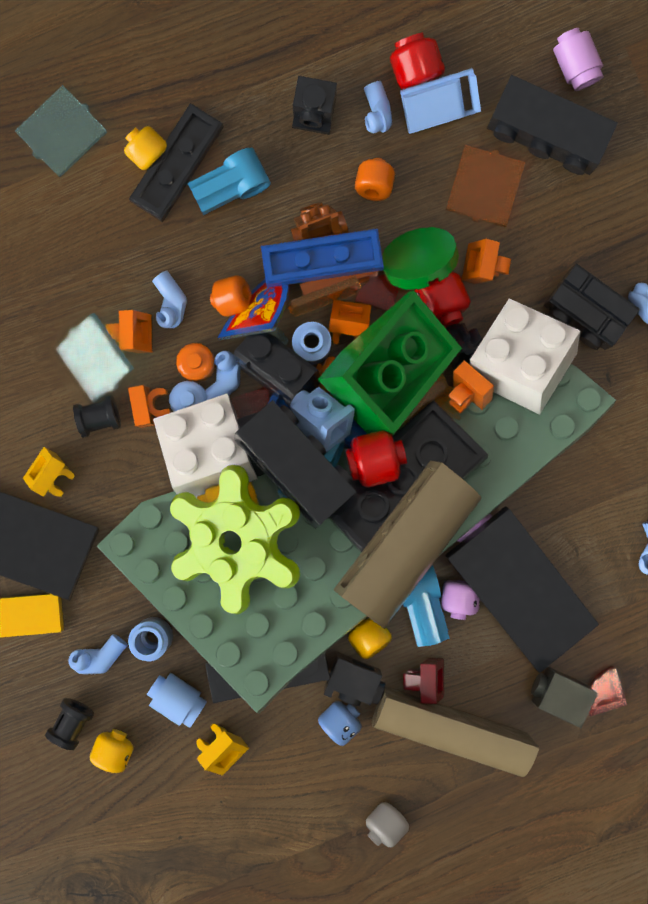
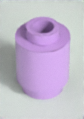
(578, 59)

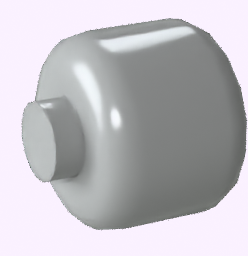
(386, 825)

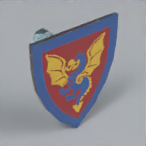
(261, 316)

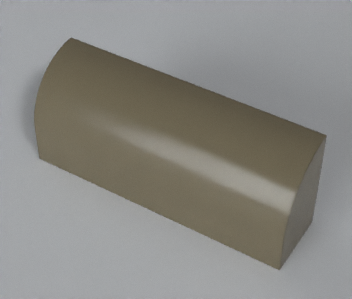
(408, 543)
(455, 732)

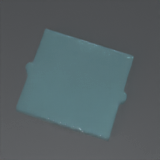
(61, 131)
(94, 358)

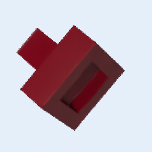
(427, 679)

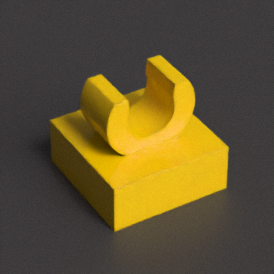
(44, 471)
(222, 752)

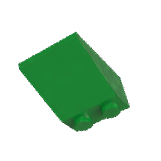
(391, 365)

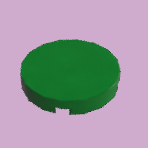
(420, 258)

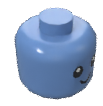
(340, 722)

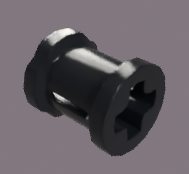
(96, 416)
(69, 724)

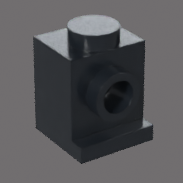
(314, 105)
(354, 681)

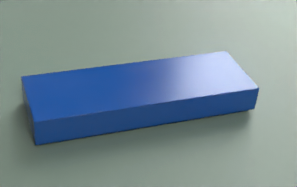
(322, 258)

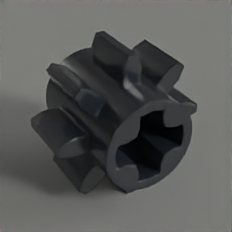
(467, 340)

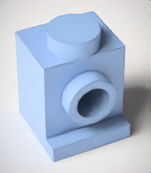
(322, 417)

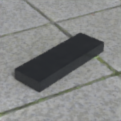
(176, 166)

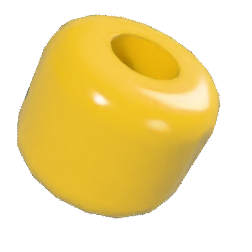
(144, 147)
(369, 638)
(111, 751)

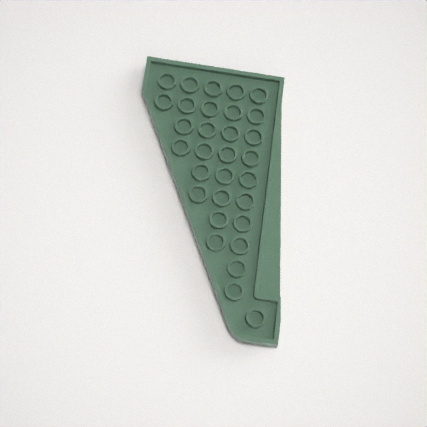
(296, 625)

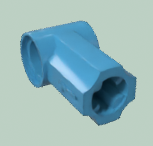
(238, 177)
(426, 611)

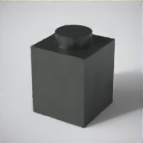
(563, 696)

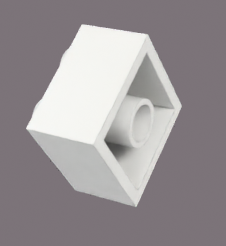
(526, 355)
(200, 444)

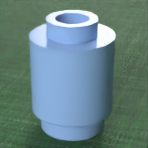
(312, 355)
(142, 647)
(176, 700)

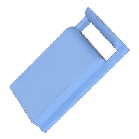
(438, 101)

